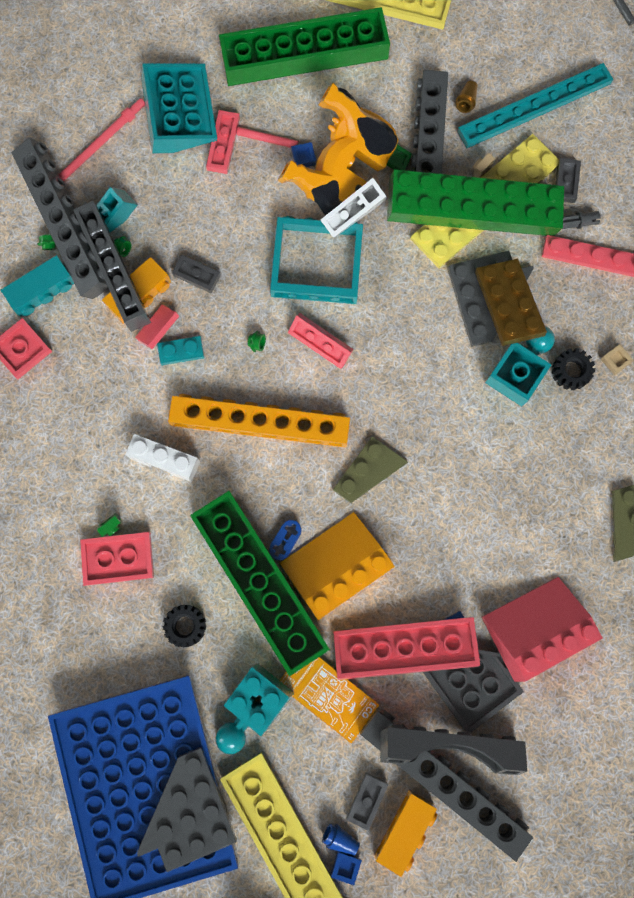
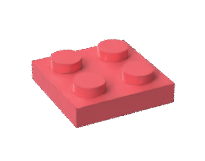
(21, 348)

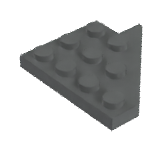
(471, 299)
(476, 692)
(189, 815)

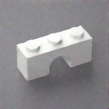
(162, 457)

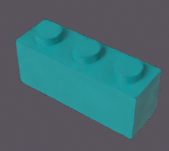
(38, 287)

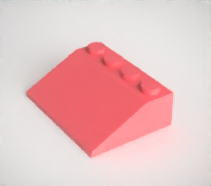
(540, 629)

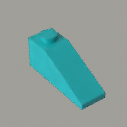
(116, 207)

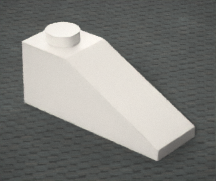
(354, 208)

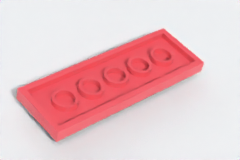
(406, 648)

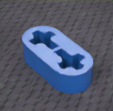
(290, 543)

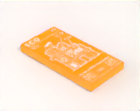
(332, 700)

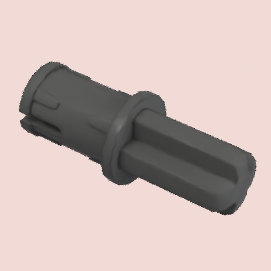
(581, 219)

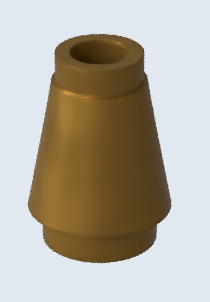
(467, 98)

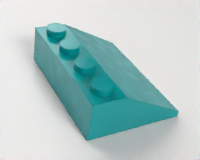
(177, 106)

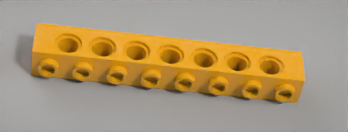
(183, 403)

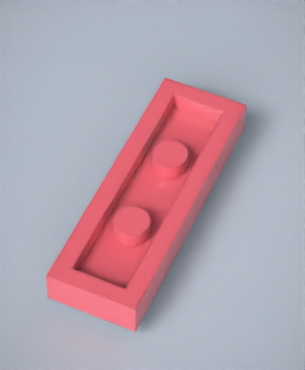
(222, 149)
(320, 340)

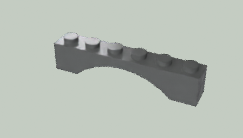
(500, 755)

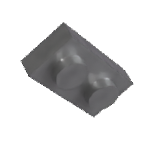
(568, 176)
(196, 274)
(367, 801)

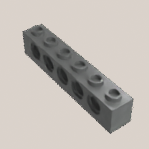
(434, 84)
(112, 266)

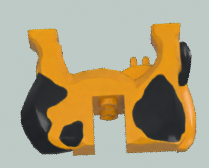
(353, 133)

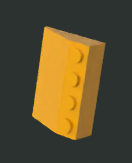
(336, 565)

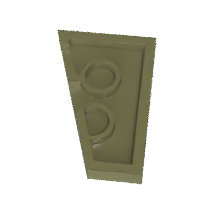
(369, 469)
(623, 522)

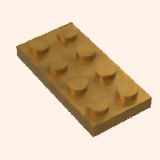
(510, 302)

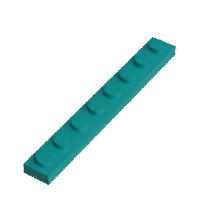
(535, 105)

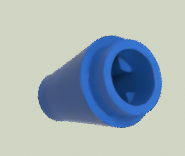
(339, 840)

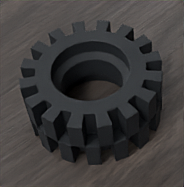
(578, 358)
(170, 626)

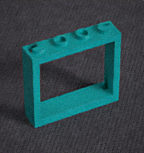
(312, 292)

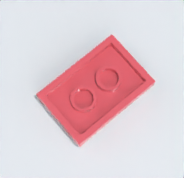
(117, 558)

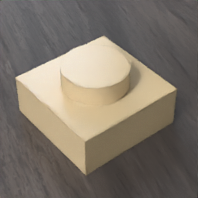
(483, 165)
(617, 359)

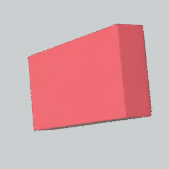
(159, 325)

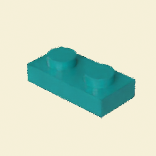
(180, 350)

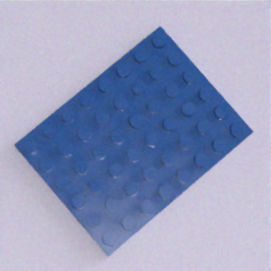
(114, 771)

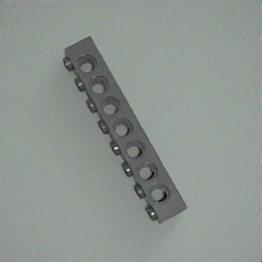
(58, 214)
(511, 842)

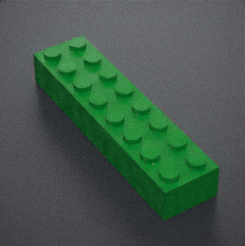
(304, 46)
(475, 203)
(260, 583)

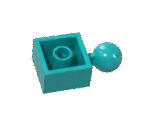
(527, 363)
(249, 713)

